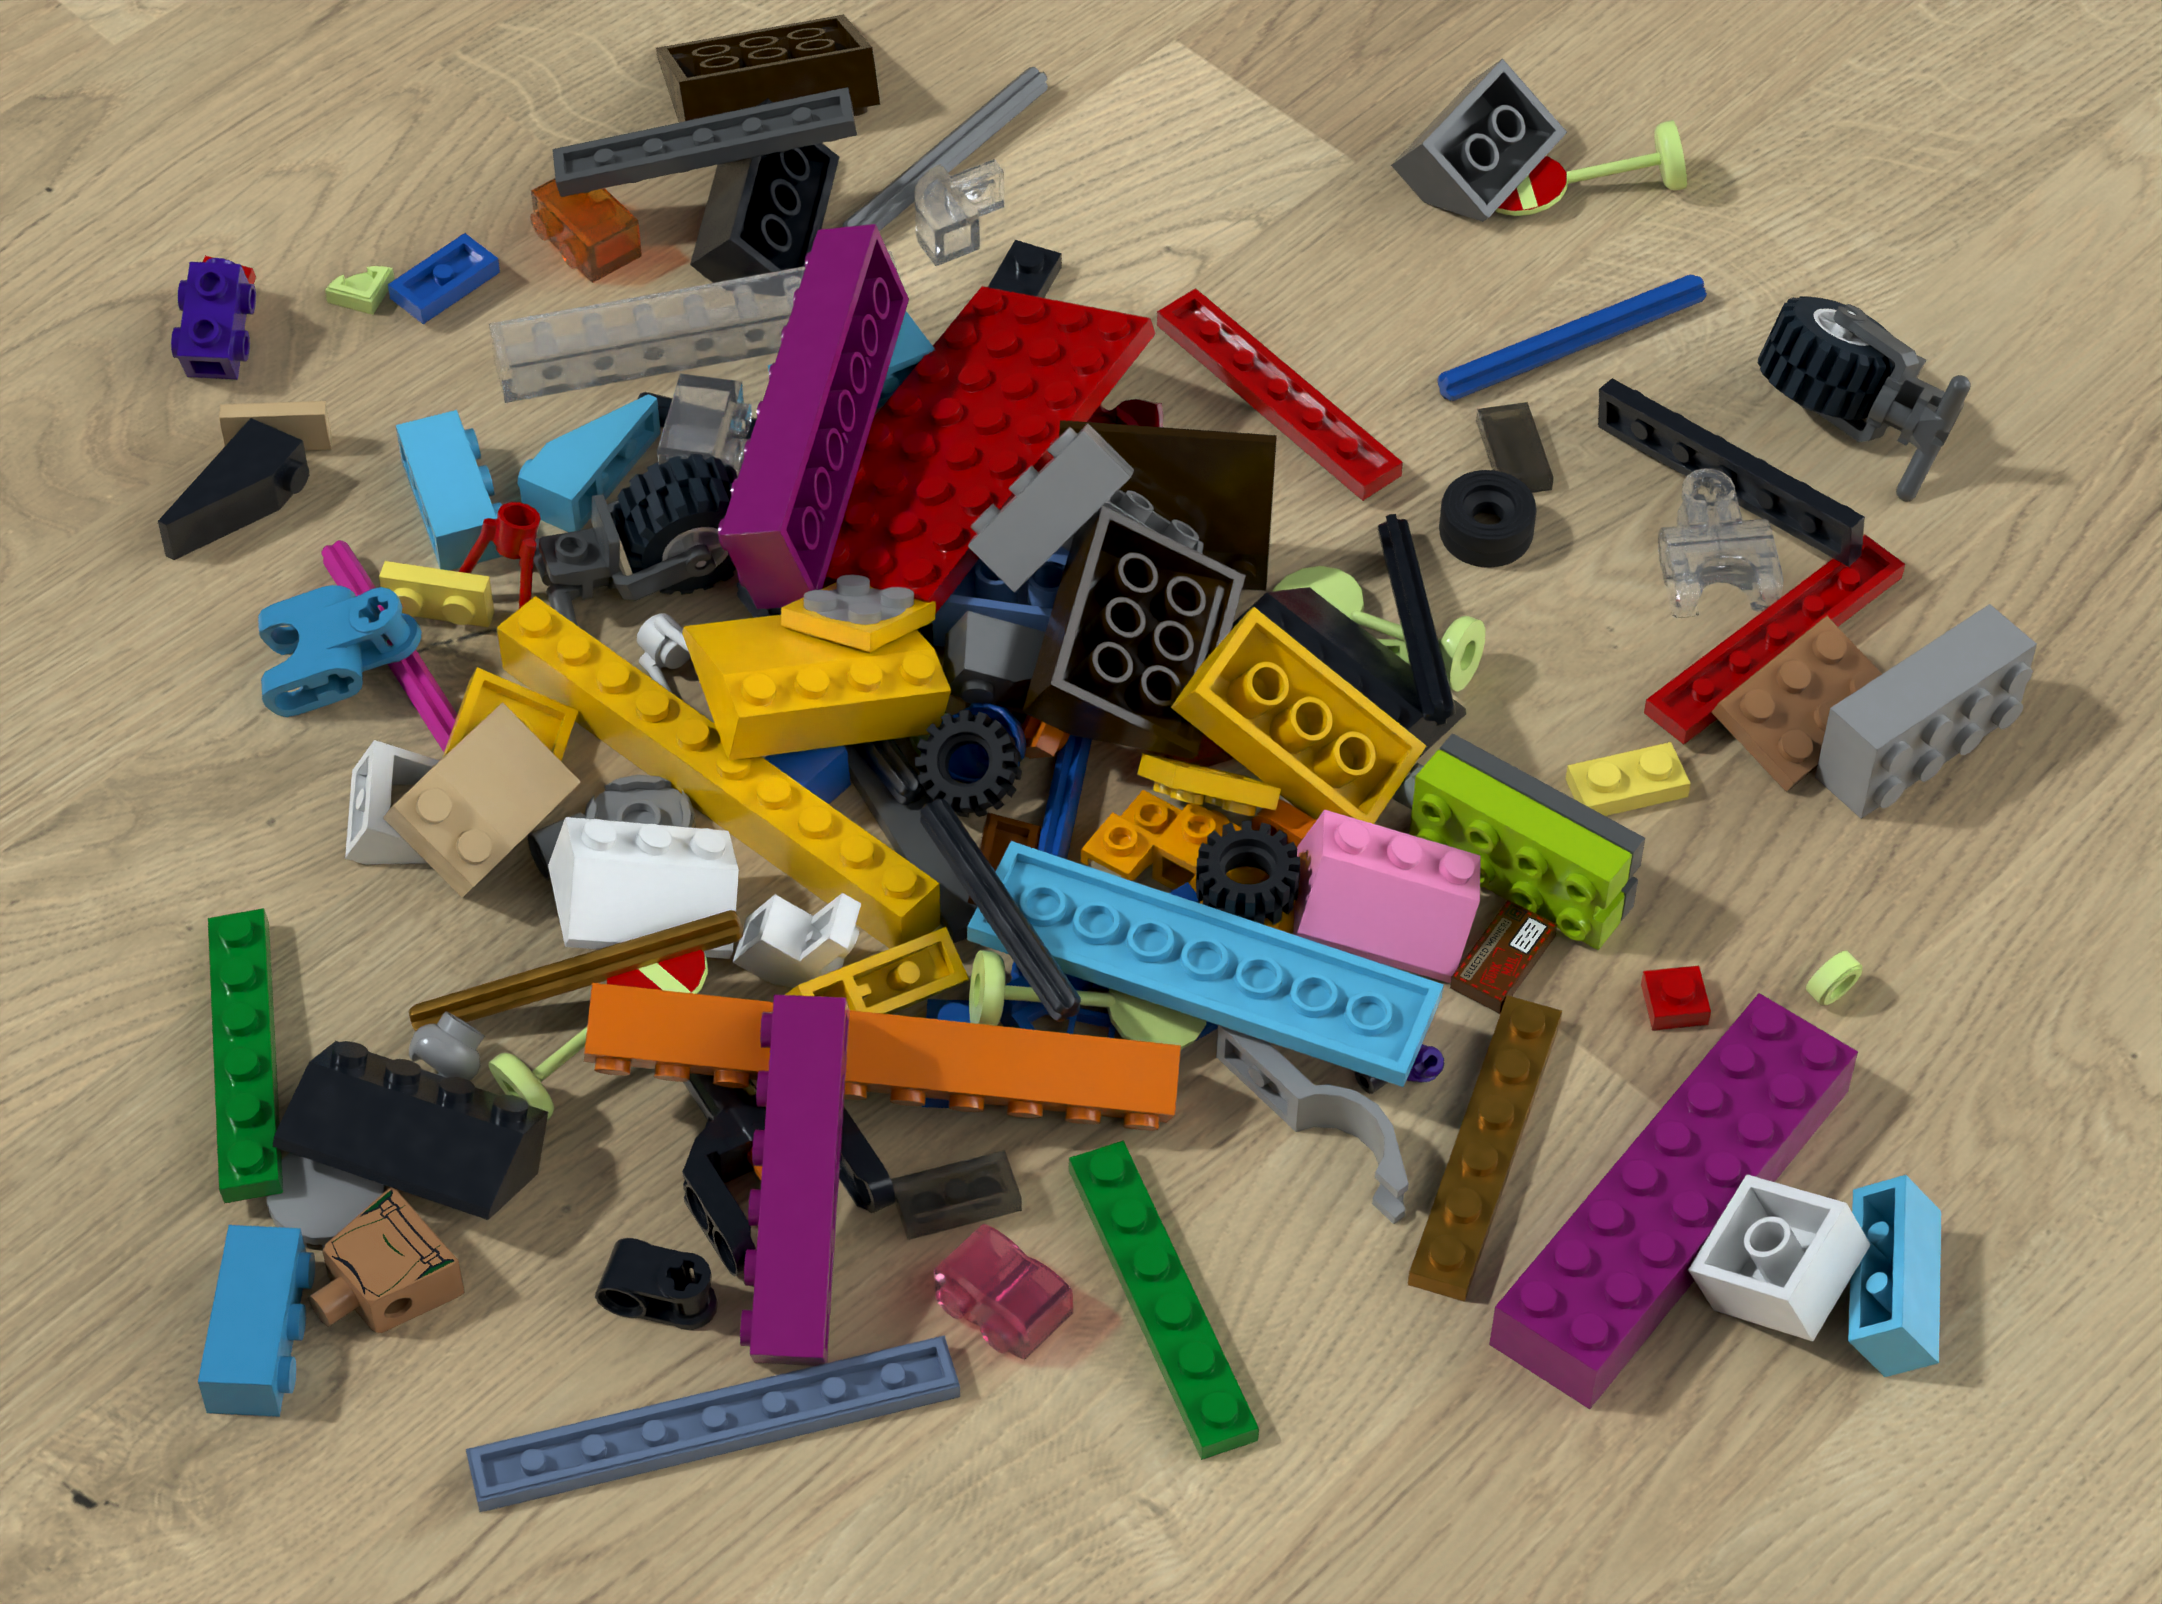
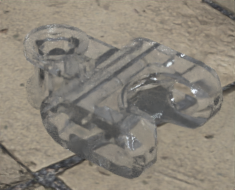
(1717, 546)

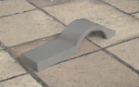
(1322, 1106)

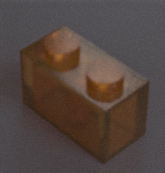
(587, 229)

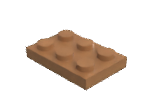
(1787, 703)

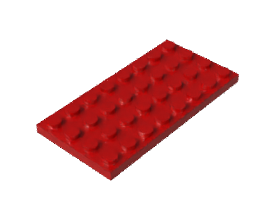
(970, 428)

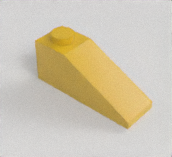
(893, 977)

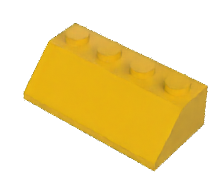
(1298, 723)

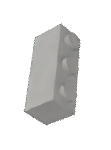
(1049, 505)

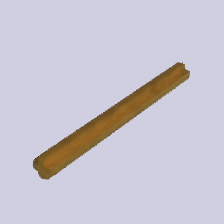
(580, 970)

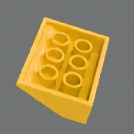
(801, 692)

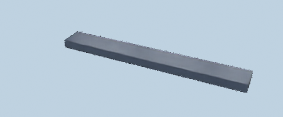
(712, 1423)

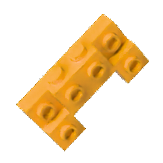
(1170, 840)

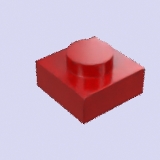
(1675, 998)

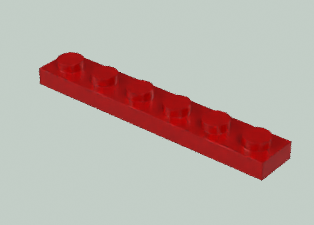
(1279, 394)
(1834, 591)

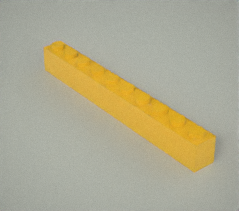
(740, 795)

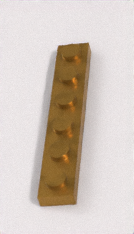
(1485, 1149)

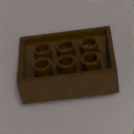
(769, 63)
(1208, 481)
(1130, 635)

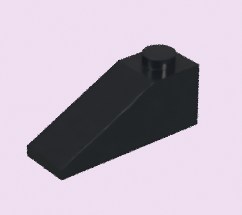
(237, 488)

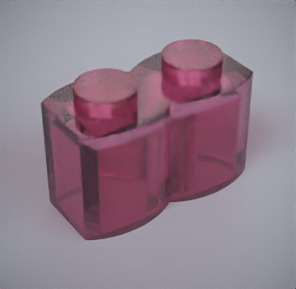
(1003, 1292)

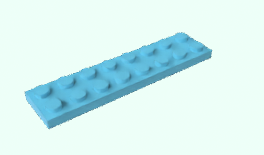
(1219, 965)

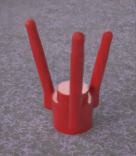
(515, 538)

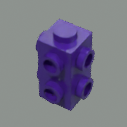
(213, 319)

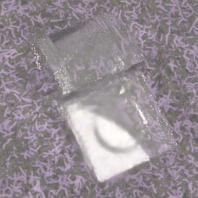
(951, 208)

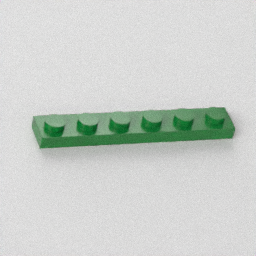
(244, 1056)
(1163, 1300)

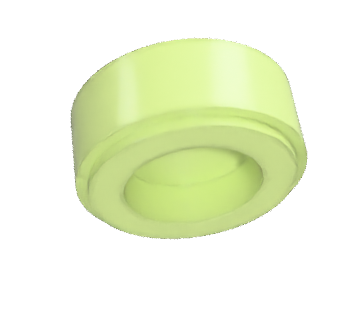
(1834, 978)

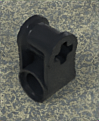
(653, 1282)

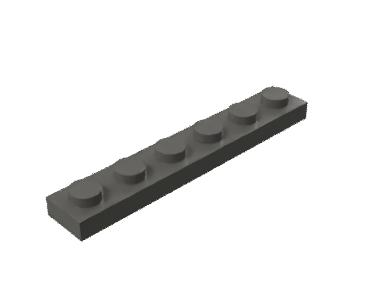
(704, 142)

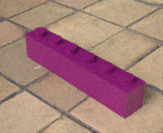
(798, 1180)

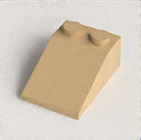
(481, 799)

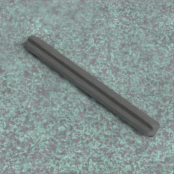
(953, 148)

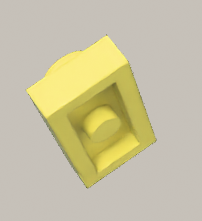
(440, 593)
(1629, 780)

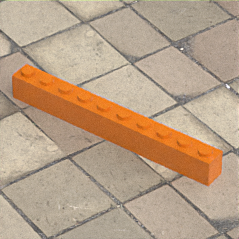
(893, 1056)

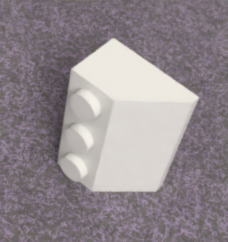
(639, 879)

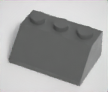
(1480, 145)

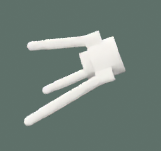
(663, 646)

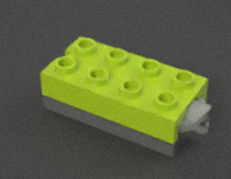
(1530, 839)

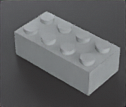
(1925, 711)

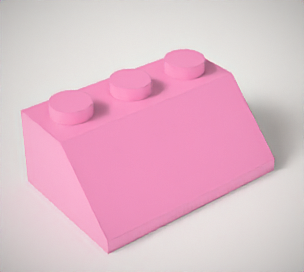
(1386, 895)

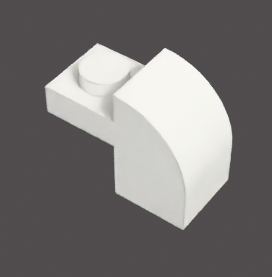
(794, 946)

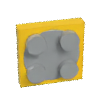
(857, 613)

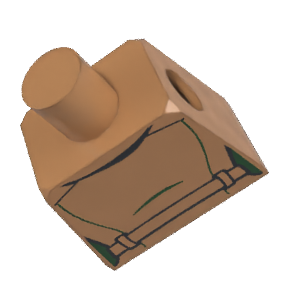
(386, 1268)

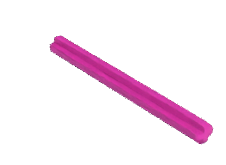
(411, 671)

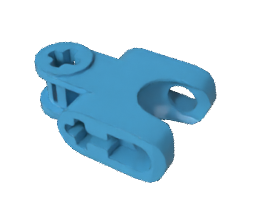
(331, 643)

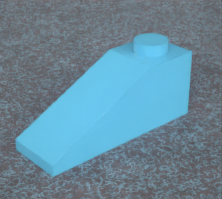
(588, 463)

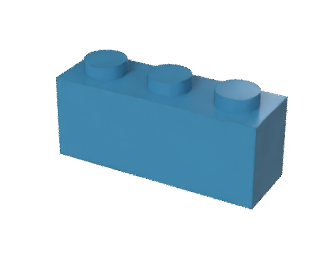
(256, 1321)

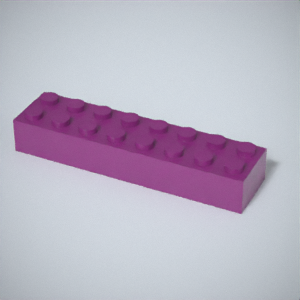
(814, 417)
(1634, 1237)

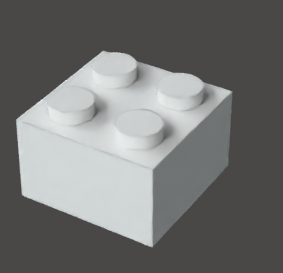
(1779, 1257)

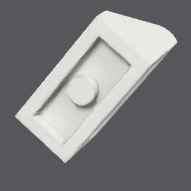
(368, 834)

